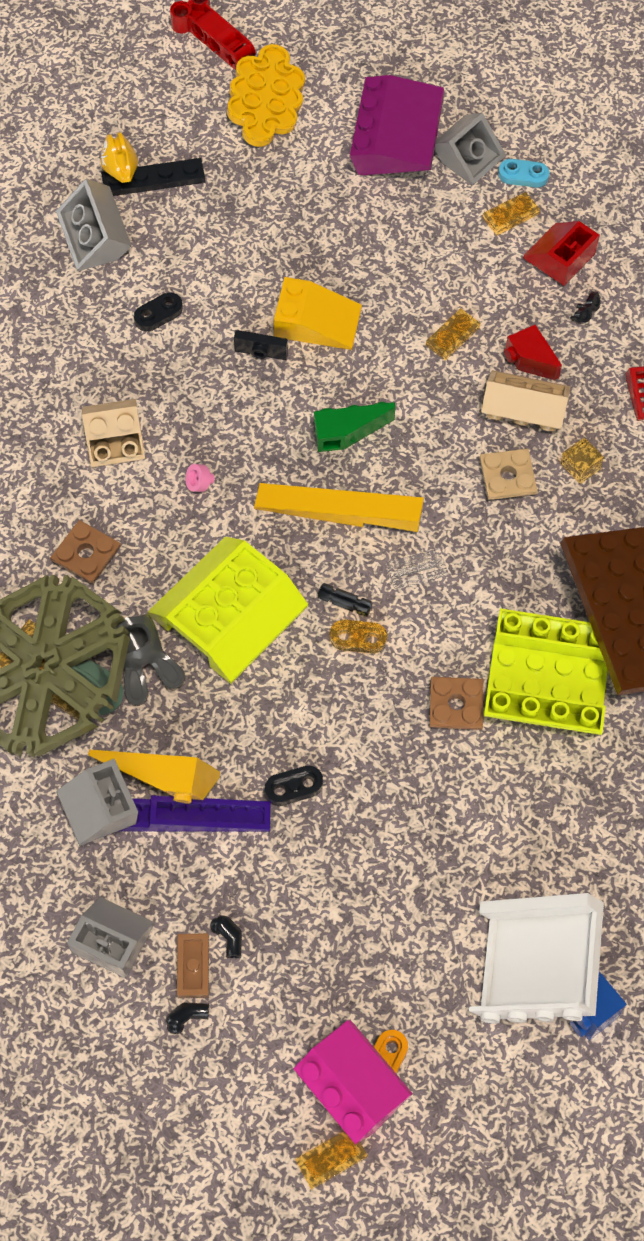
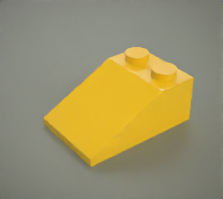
(315, 315)

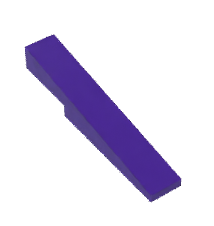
(205, 815)

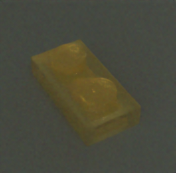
(511, 213)
(453, 334)
(330, 1159)

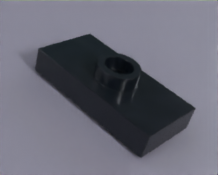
(261, 345)

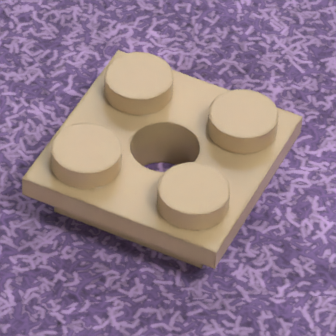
(512, 461)

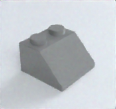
(469, 148)

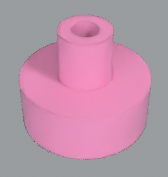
(198, 478)

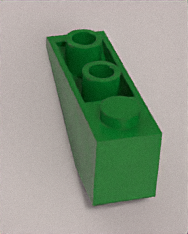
(346, 426)

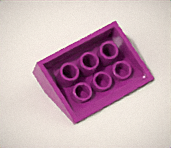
(396, 125)

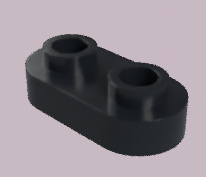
(159, 312)
(293, 785)

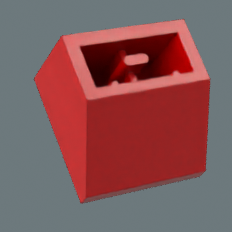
(563, 250)

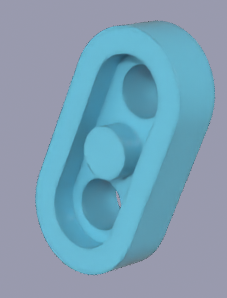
(523, 173)

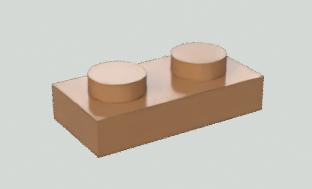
(193, 965)

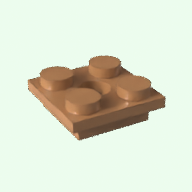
(83, 537)
(468, 691)

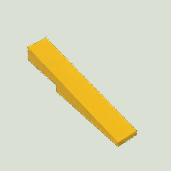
(342, 506)

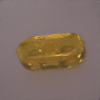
(358, 634)

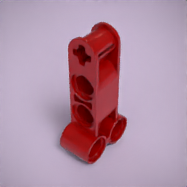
(210, 29)

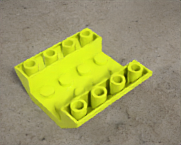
(231, 606)
(546, 673)

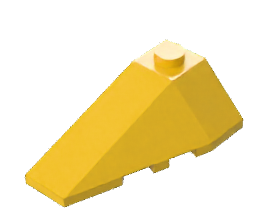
(176, 775)

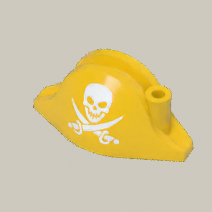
(119, 157)

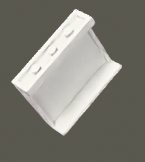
(541, 958)

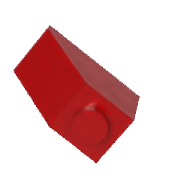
(532, 353)

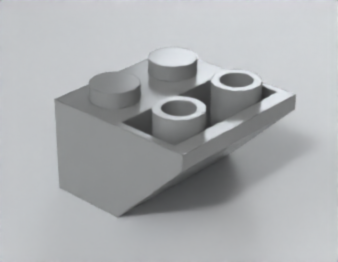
(98, 802)
(110, 936)

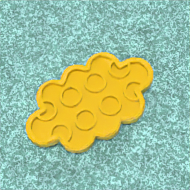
(265, 95)

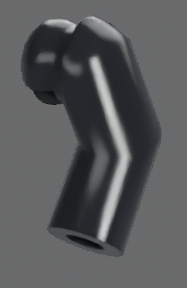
(231, 932)
(183, 1013)

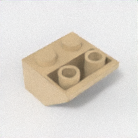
(113, 432)

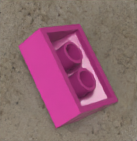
(353, 1081)

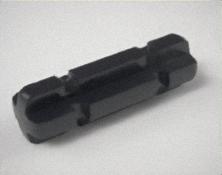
(345, 599)

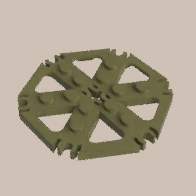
(62, 653)

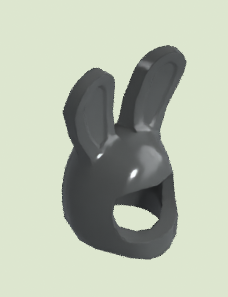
(142, 650)

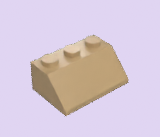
(525, 400)

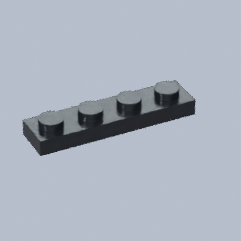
(158, 177)

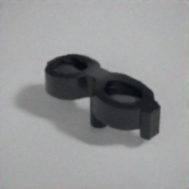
(584, 311)

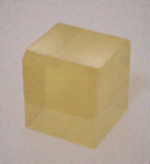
(582, 460)

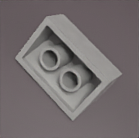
(93, 226)

